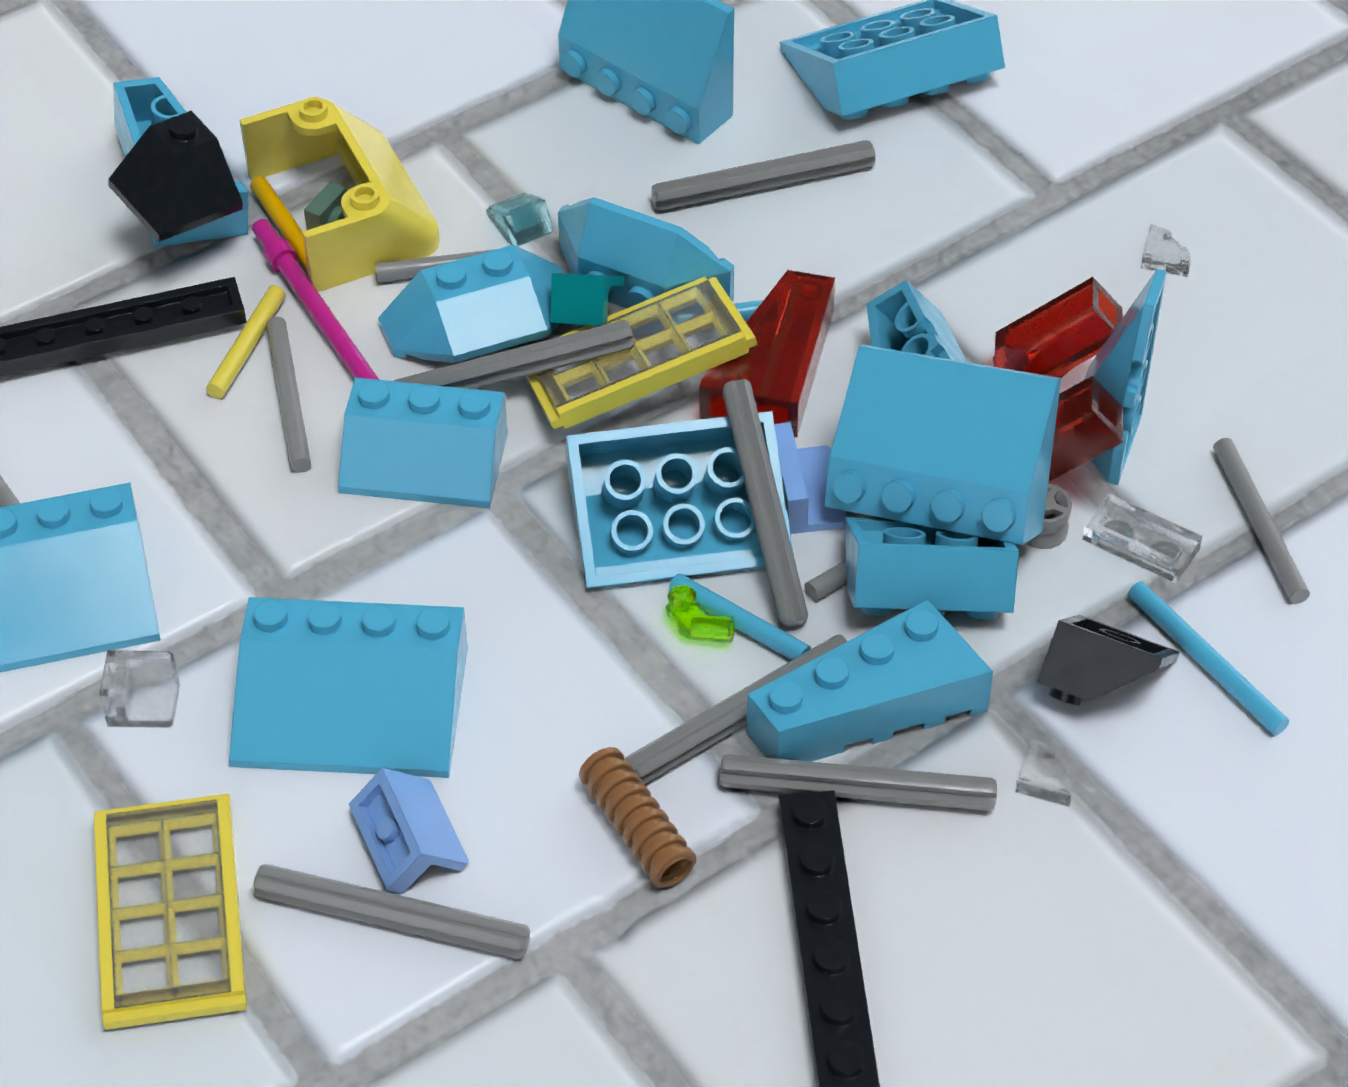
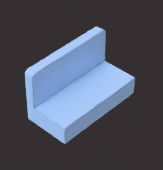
(805, 484)
(405, 828)

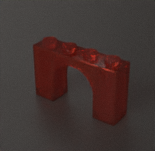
(1052, 344)

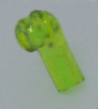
(693, 622)

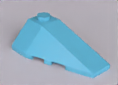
(1125, 368)

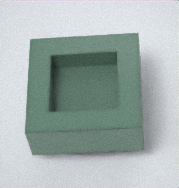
(325, 206)

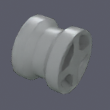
(1056, 518)

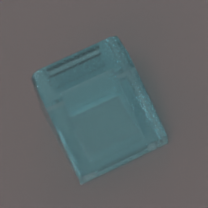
(521, 218)

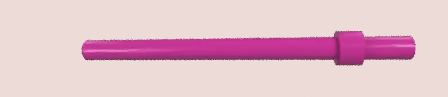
(284, 260)

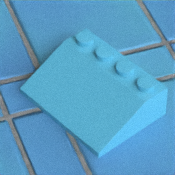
(896, 55)
(656, 58)
(944, 444)
(665, 501)
(73, 578)
(348, 687)

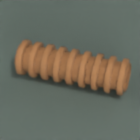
(637, 817)

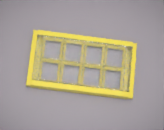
(673, 340)
(168, 912)

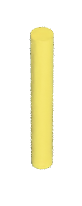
(245, 342)

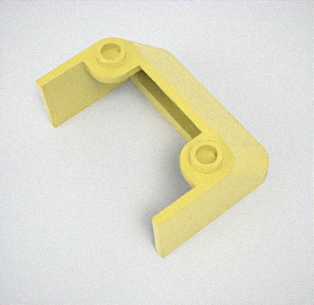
(382, 212)

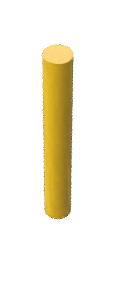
(280, 215)

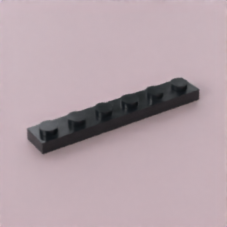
(120, 326)
(827, 941)

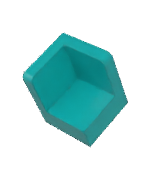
(581, 298)

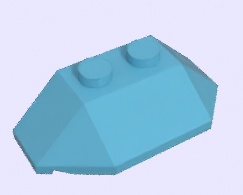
(646, 250)
(472, 306)

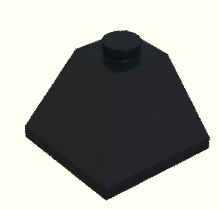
(176, 178)
(1096, 659)

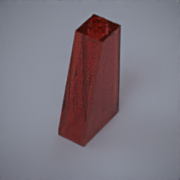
(790, 341)

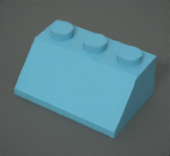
(422, 442)
(907, 563)

